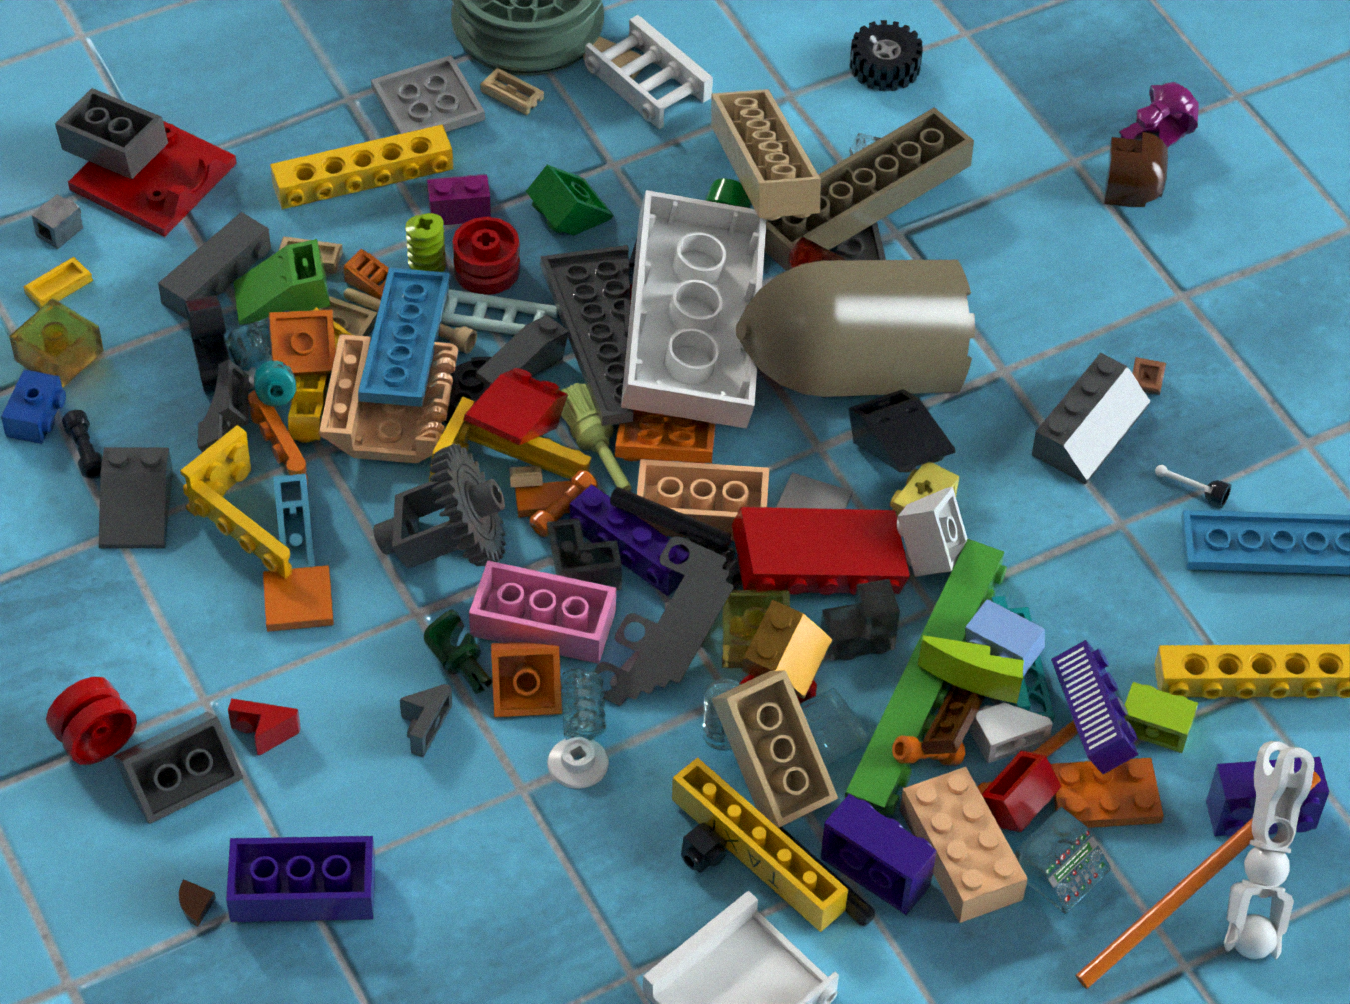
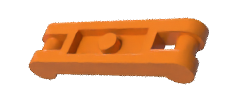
(274, 430)

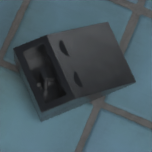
(899, 431)

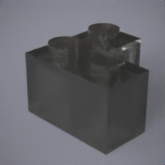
(586, 562)
(863, 626)

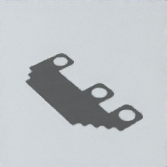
(677, 636)

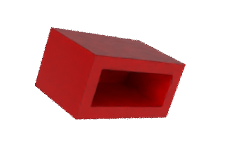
(1021, 790)

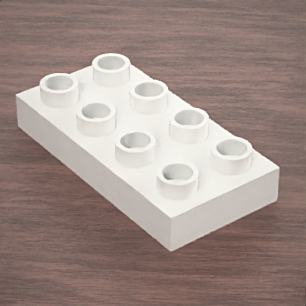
(689, 289)

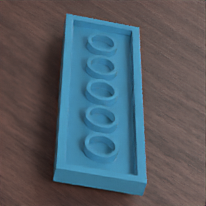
(404, 337)
(1266, 542)

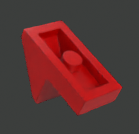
(270, 722)

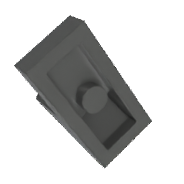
(427, 713)

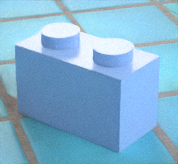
(1006, 634)

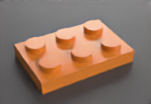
(1110, 799)

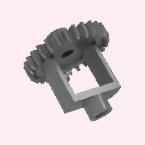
(468, 503)

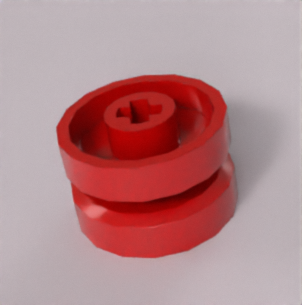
(486, 255)
(91, 720)

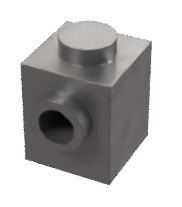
(57, 221)

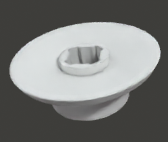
(580, 772)

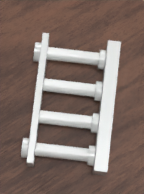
(658, 51)

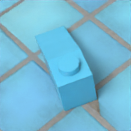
(294, 518)

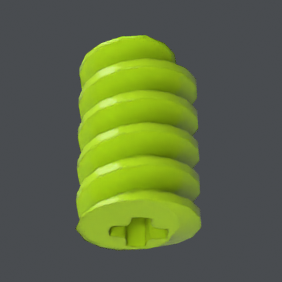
(426, 243)

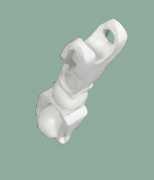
(1267, 865)

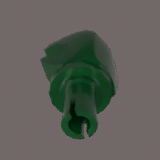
(442, 640)

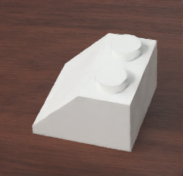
(932, 533)

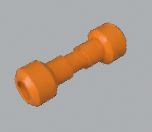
(557, 509)
(909, 749)

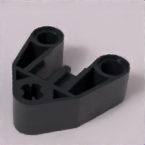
(207, 332)

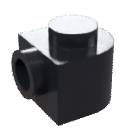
(703, 848)

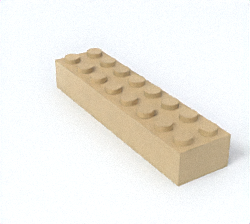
(765, 154)

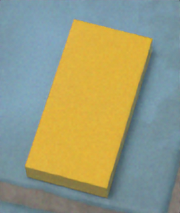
(58, 282)

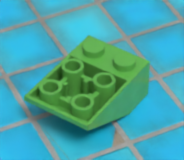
(285, 281)

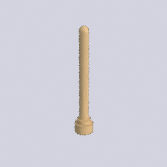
(462, 337)

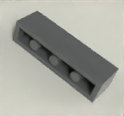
(216, 263)

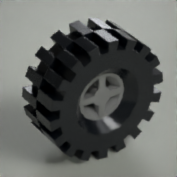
(886, 55)

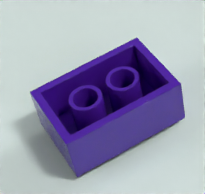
(1234, 797)
(878, 853)

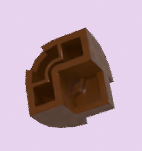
(1136, 171)

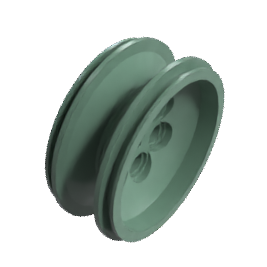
(527, 34)

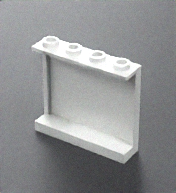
(738, 962)

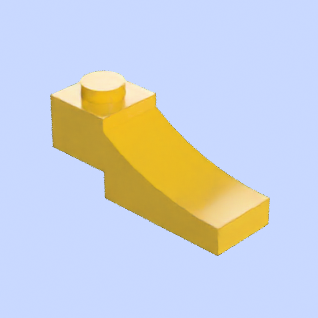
(307, 407)

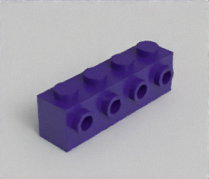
(636, 540)

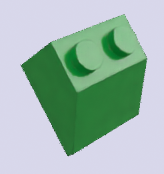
(567, 201)

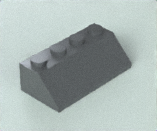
(1091, 419)

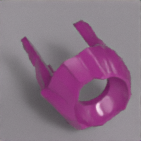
(1171, 113)

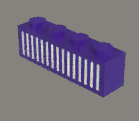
(1095, 707)

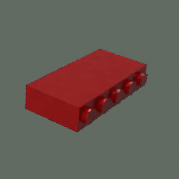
(818, 549)

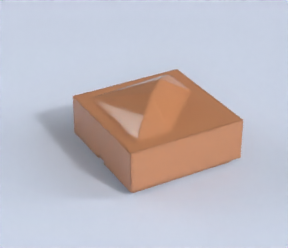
(1149, 374)

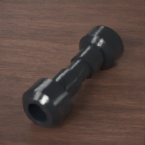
(76, 425)

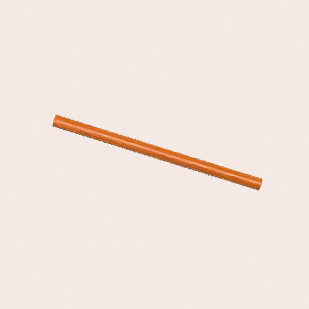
(1169, 903)

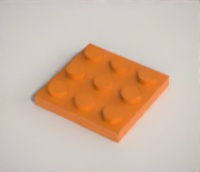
(665, 439)

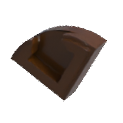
(195, 901)

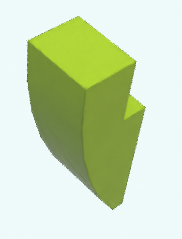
(972, 667)

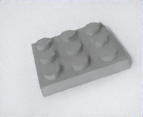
(428, 97)

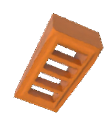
(360, 267)

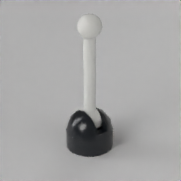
(1215, 492)

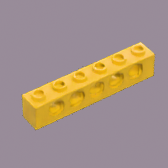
(361, 166)
(1317, 670)

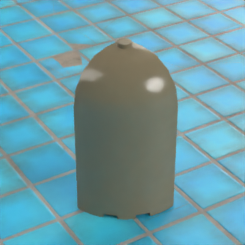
(862, 327)

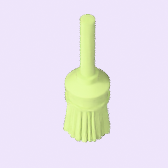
(588, 431)

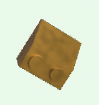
(787, 643)

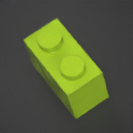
(1160, 716)

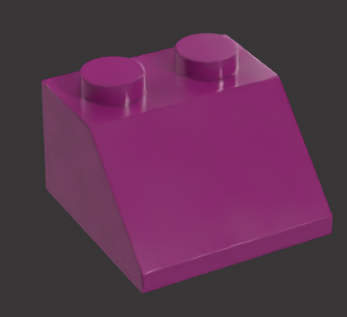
(459, 198)

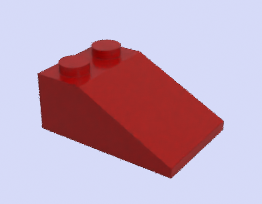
(518, 407)

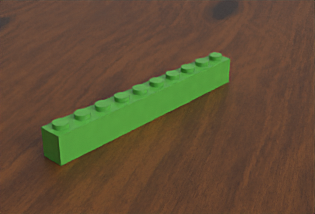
(918, 691)

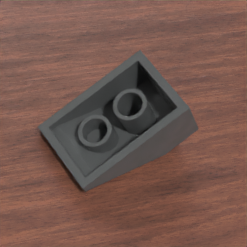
(134, 497)

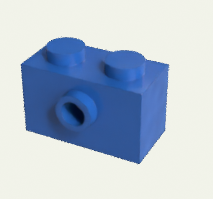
(33, 406)

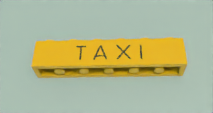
(760, 844)

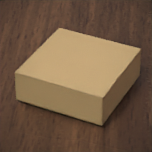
(525, 476)

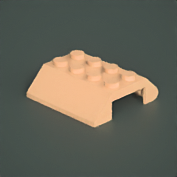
(381, 429)

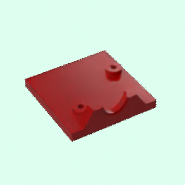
(164, 187)

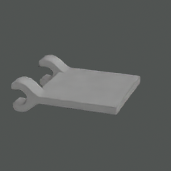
(811, 493)

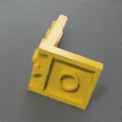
(539, 451)
(207, 482)

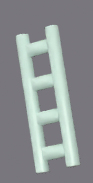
(483, 301)

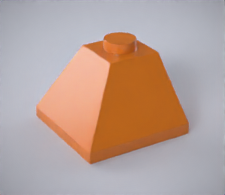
(526, 679)

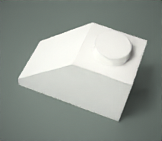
(1008, 730)

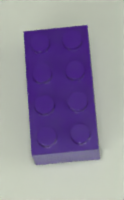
(301, 878)

